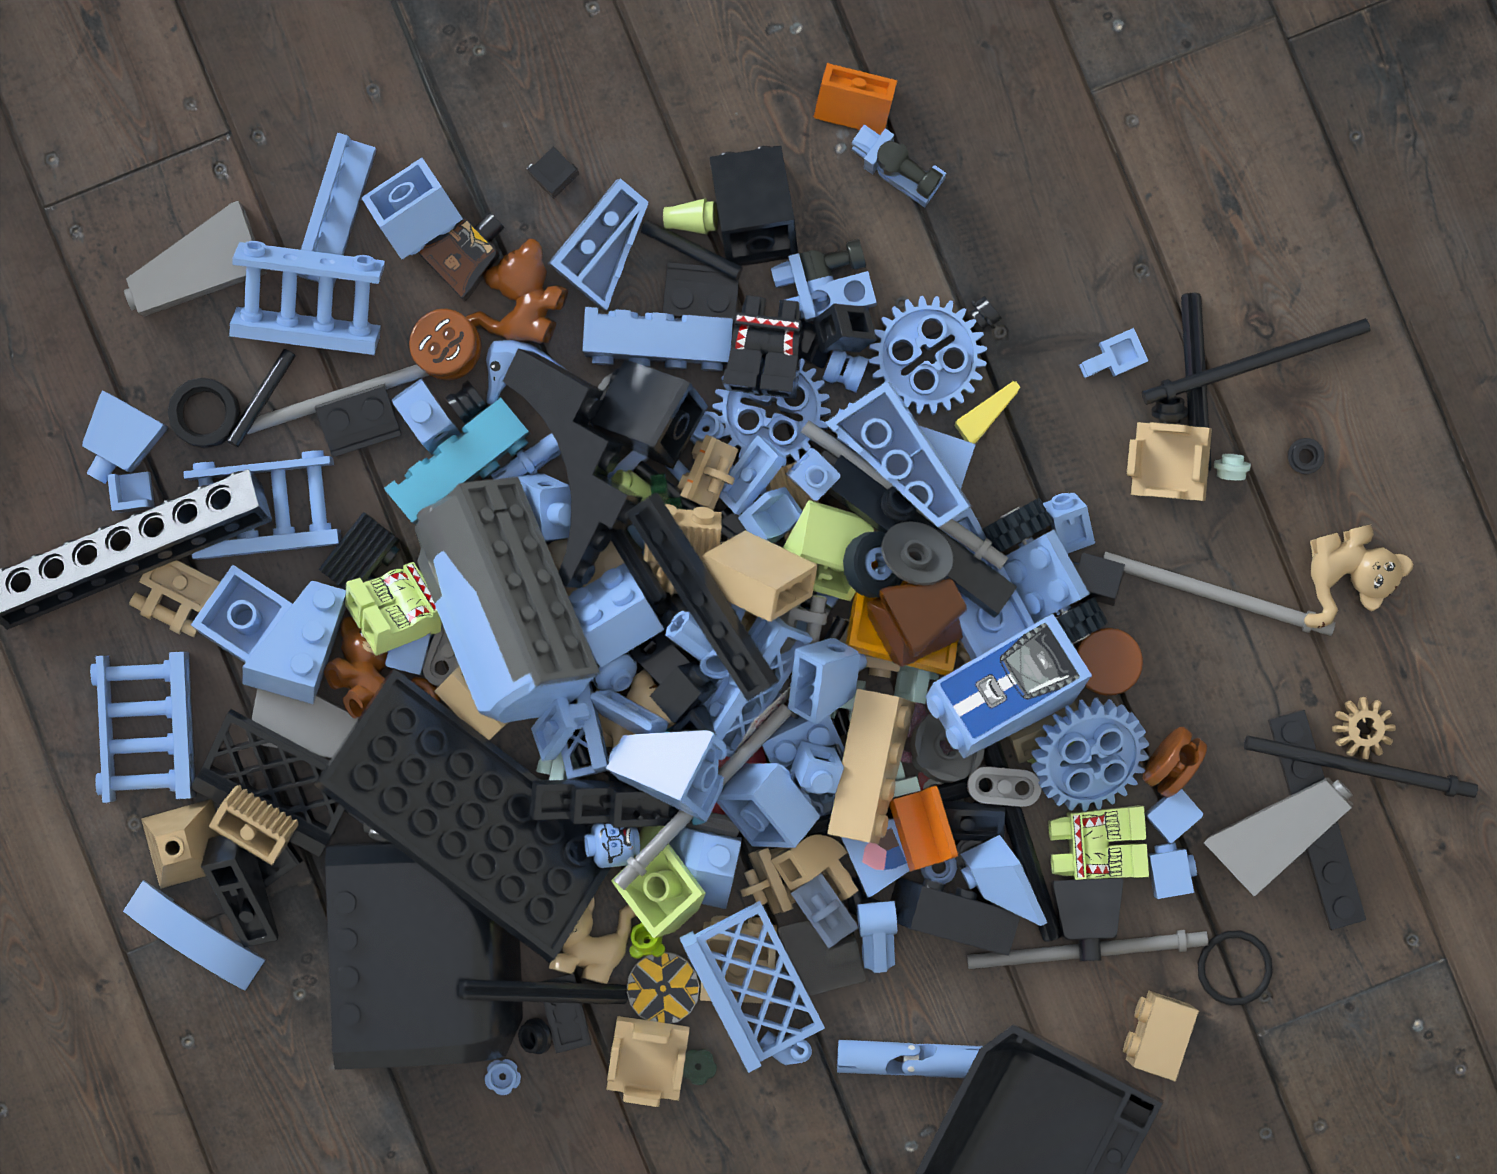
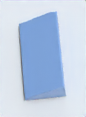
(627, 713)

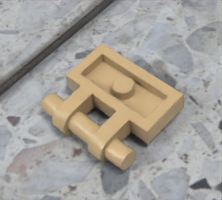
(180, 584)

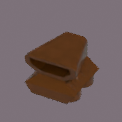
(917, 619)

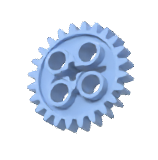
(908, 329)
(810, 411)
(1090, 754)

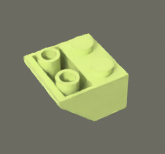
(822, 538)

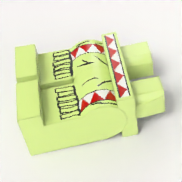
(393, 608)
(1089, 845)

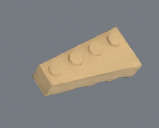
(870, 765)

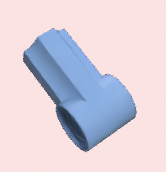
(690, 637)
(877, 928)

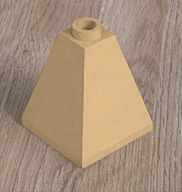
(190, 830)

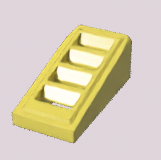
(979, 419)

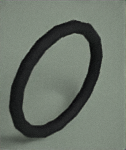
(1202, 973)

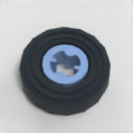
(858, 568)

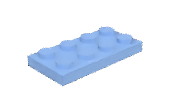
(980, 629)

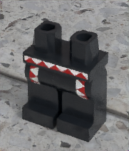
(769, 337)

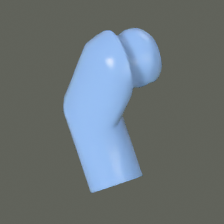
(794, 1054)

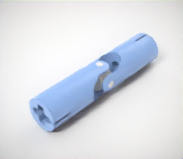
(878, 1058)

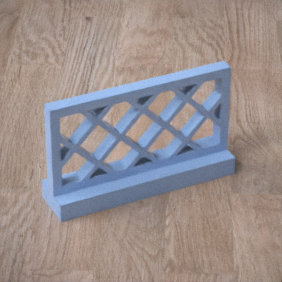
(724, 1000)

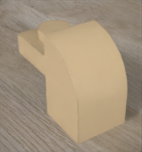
(810, 858)

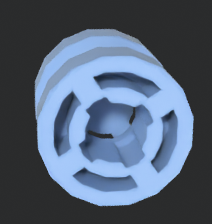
(853, 371)

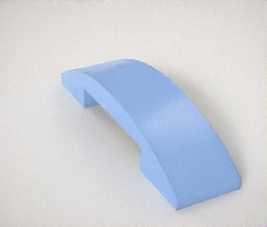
(193, 936)

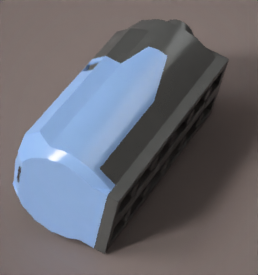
(502, 600)

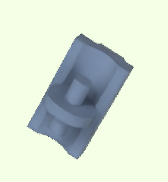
(824, 910)

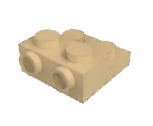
(744, 951)

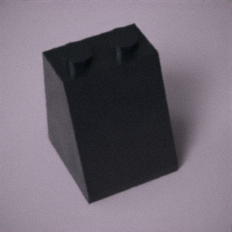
(754, 205)
(650, 412)

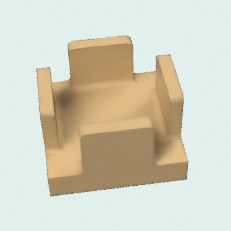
(1169, 461)
(647, 1060)

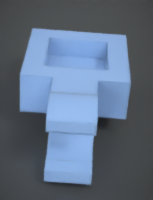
(1118, 353)

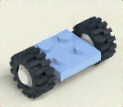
(1044, 571)

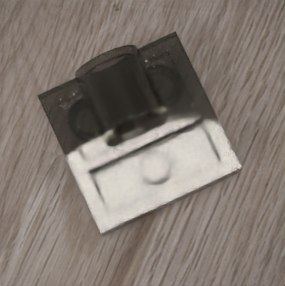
(816, 964)

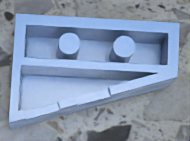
(600, 244)
(299, 645)

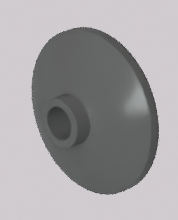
(917, 553)

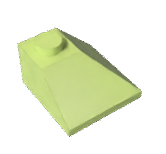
(664, 894)

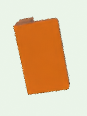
(854, 98)
(923, 828)

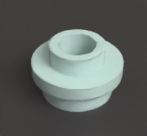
(1232, 467)

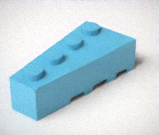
(461, 459)

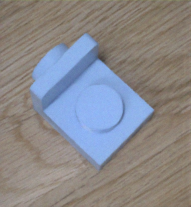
(813, 474)
(1070, 521)

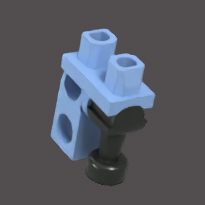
(895, 166)
(816, 284)

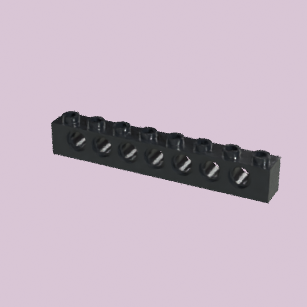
(145, 552)

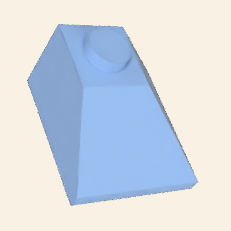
(1001, 879)

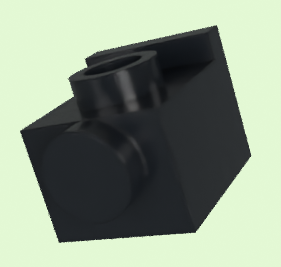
(844, 328)

